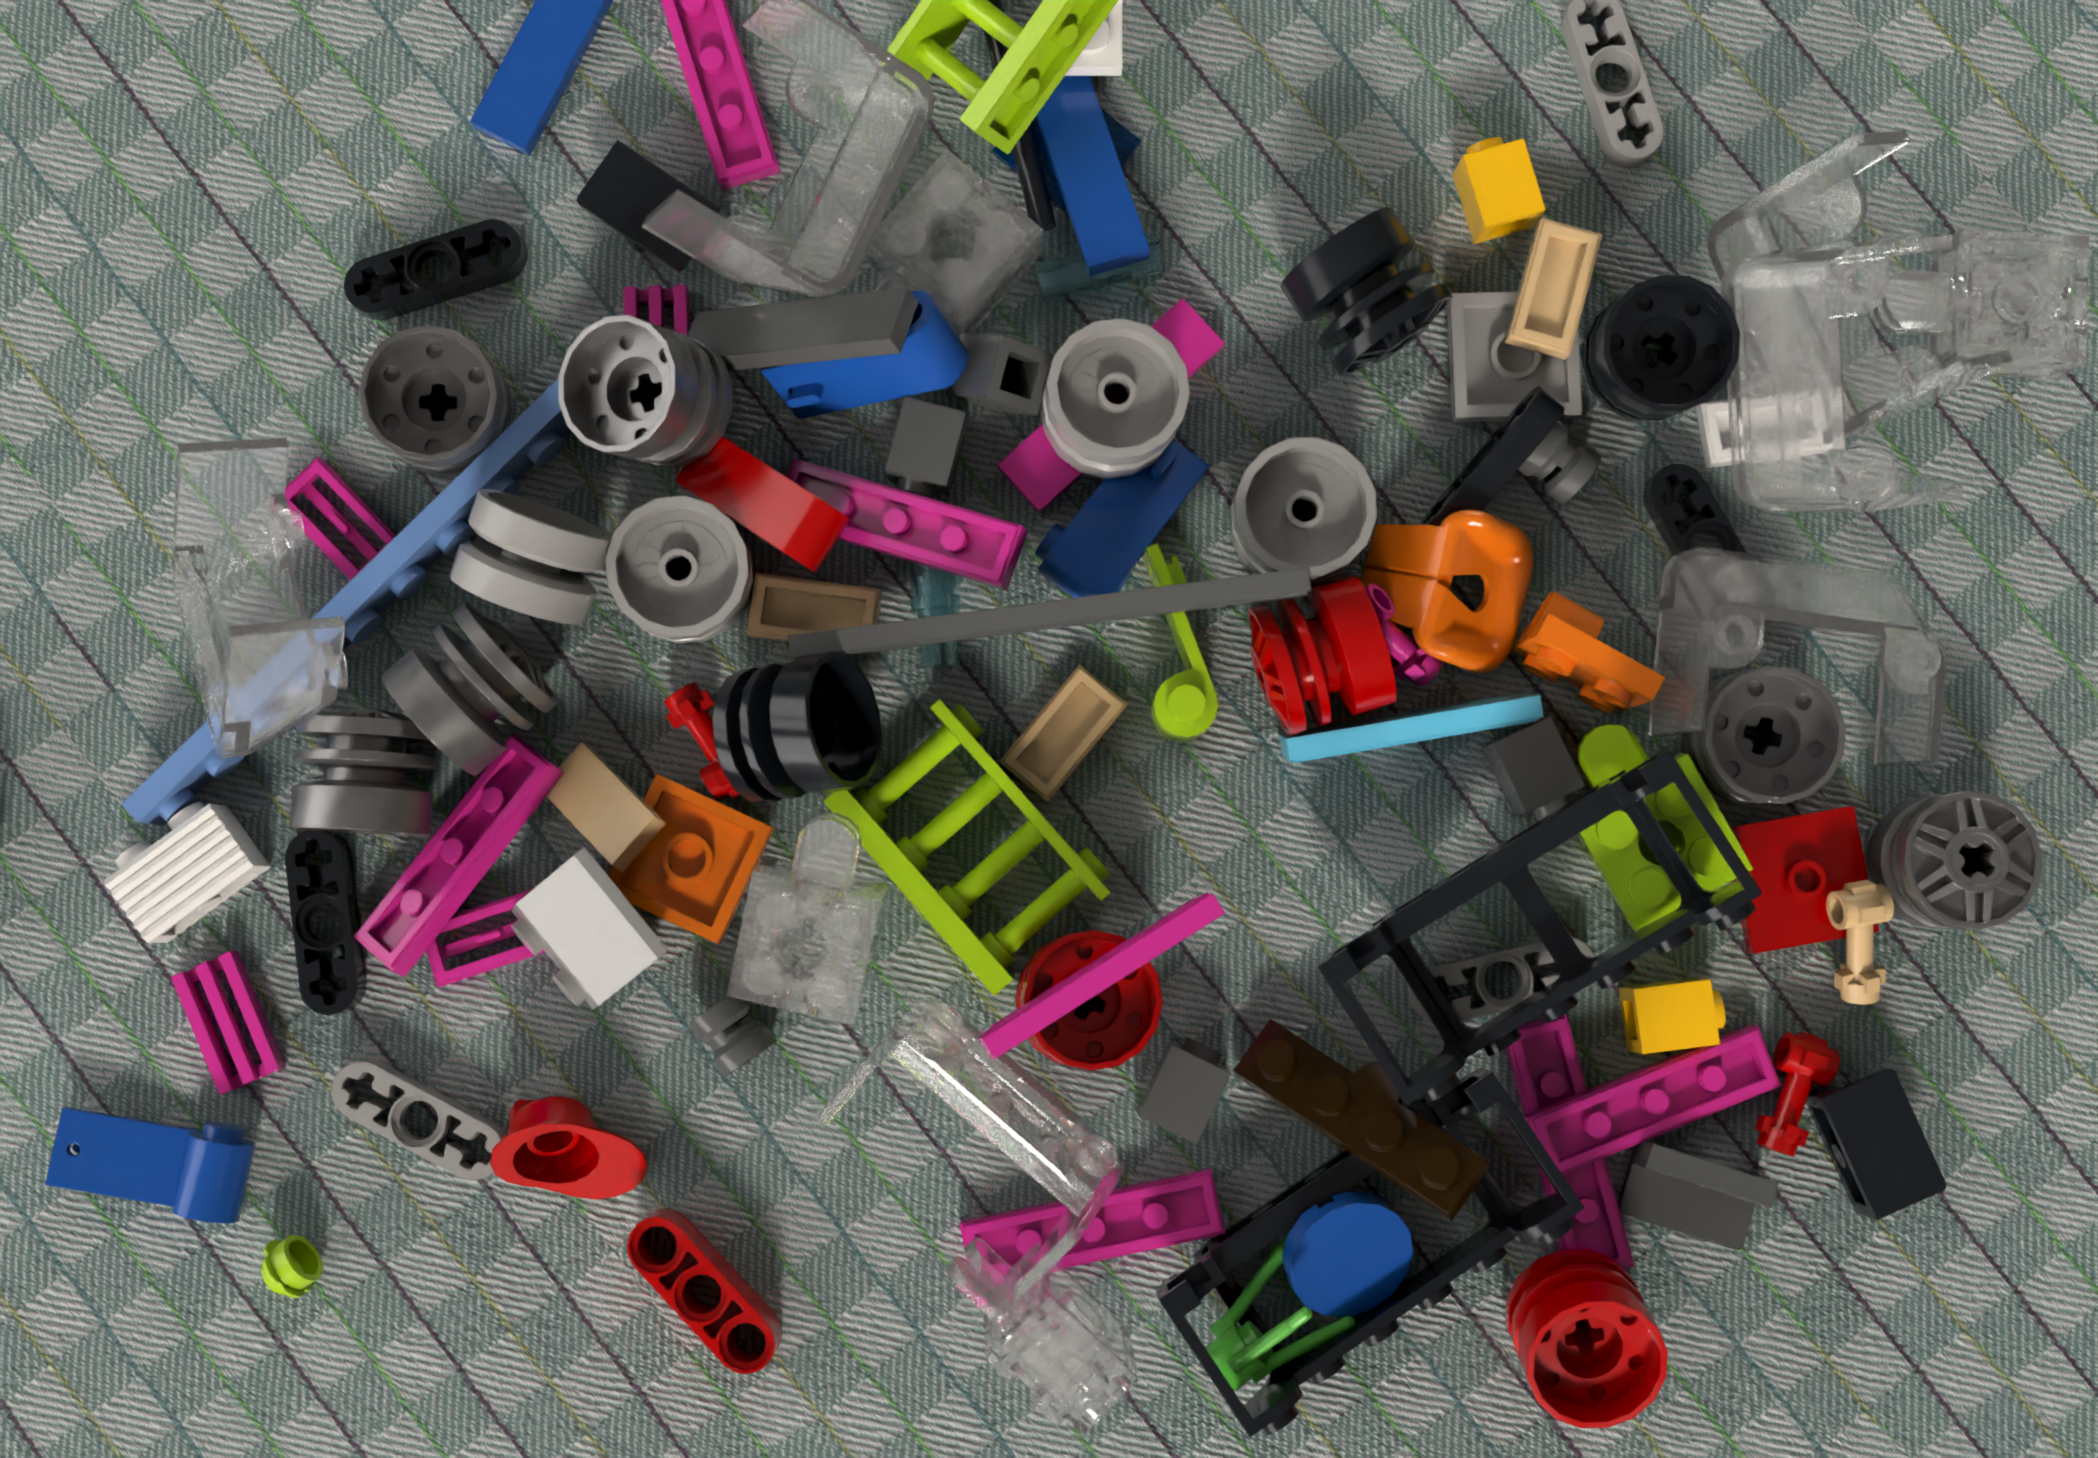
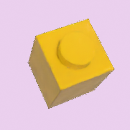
(1498, 189)
(1671, 1015)

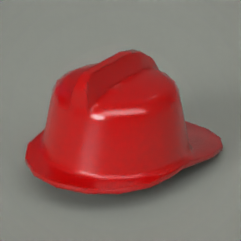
(560, 1149)

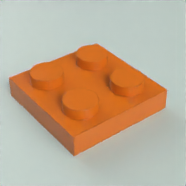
(696, 862)

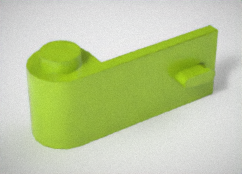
(1187, 700)

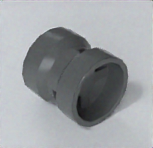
(1561, 464)
(740, 1045)

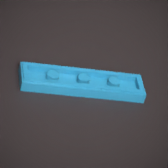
(1411, 726)

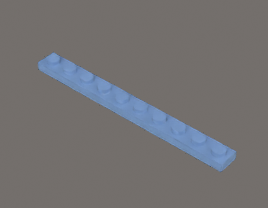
(390, 575)

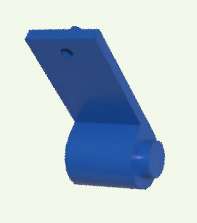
(928, 362)
(1118, 524)
(154, 1163)

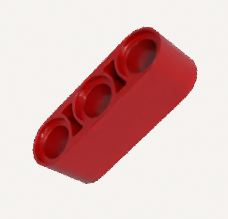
(765, 502)
(710, 1323)

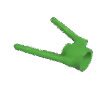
(1247, 1353)

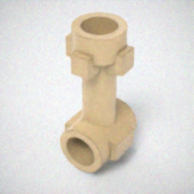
(1857, 910)

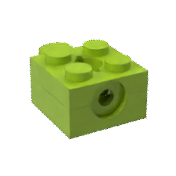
(1619, 849)

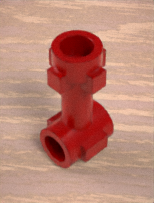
(690, 708)
(1806, 1062)

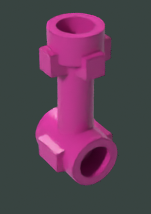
(1410, 659)

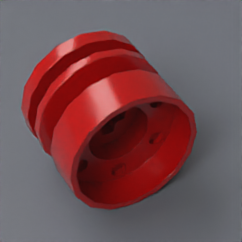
(1329, 653)
(1125, 1011)
(1585, 1338)

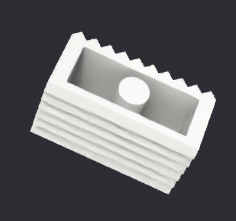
(185, 871)

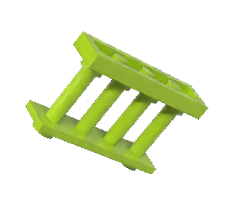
(1025, 75)
(950, 905)

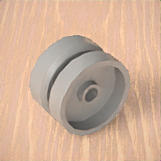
(1120, 361)
(1335, 497)
(671, 532)
(531, 557)

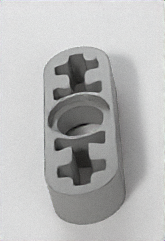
(1642, 114)
(1451, 975)
(386, 1083)

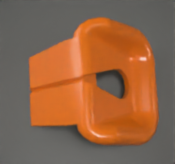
(1417, 570)

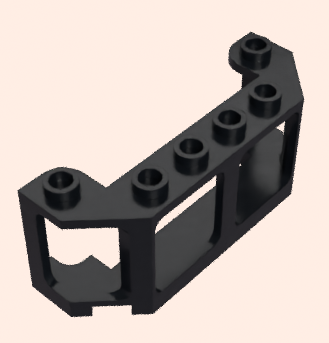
(1509, 865)
(1275, 1402)

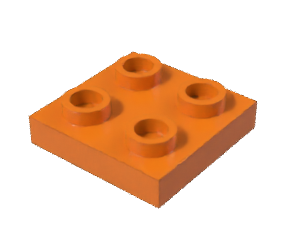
(1565, 645)

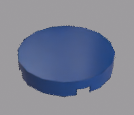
(1347, 1254)

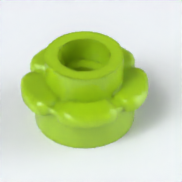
(291, 1266)

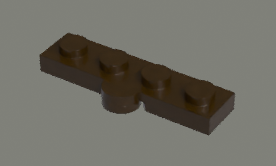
(1363, 1117)

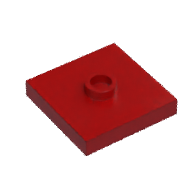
(1797, 867)

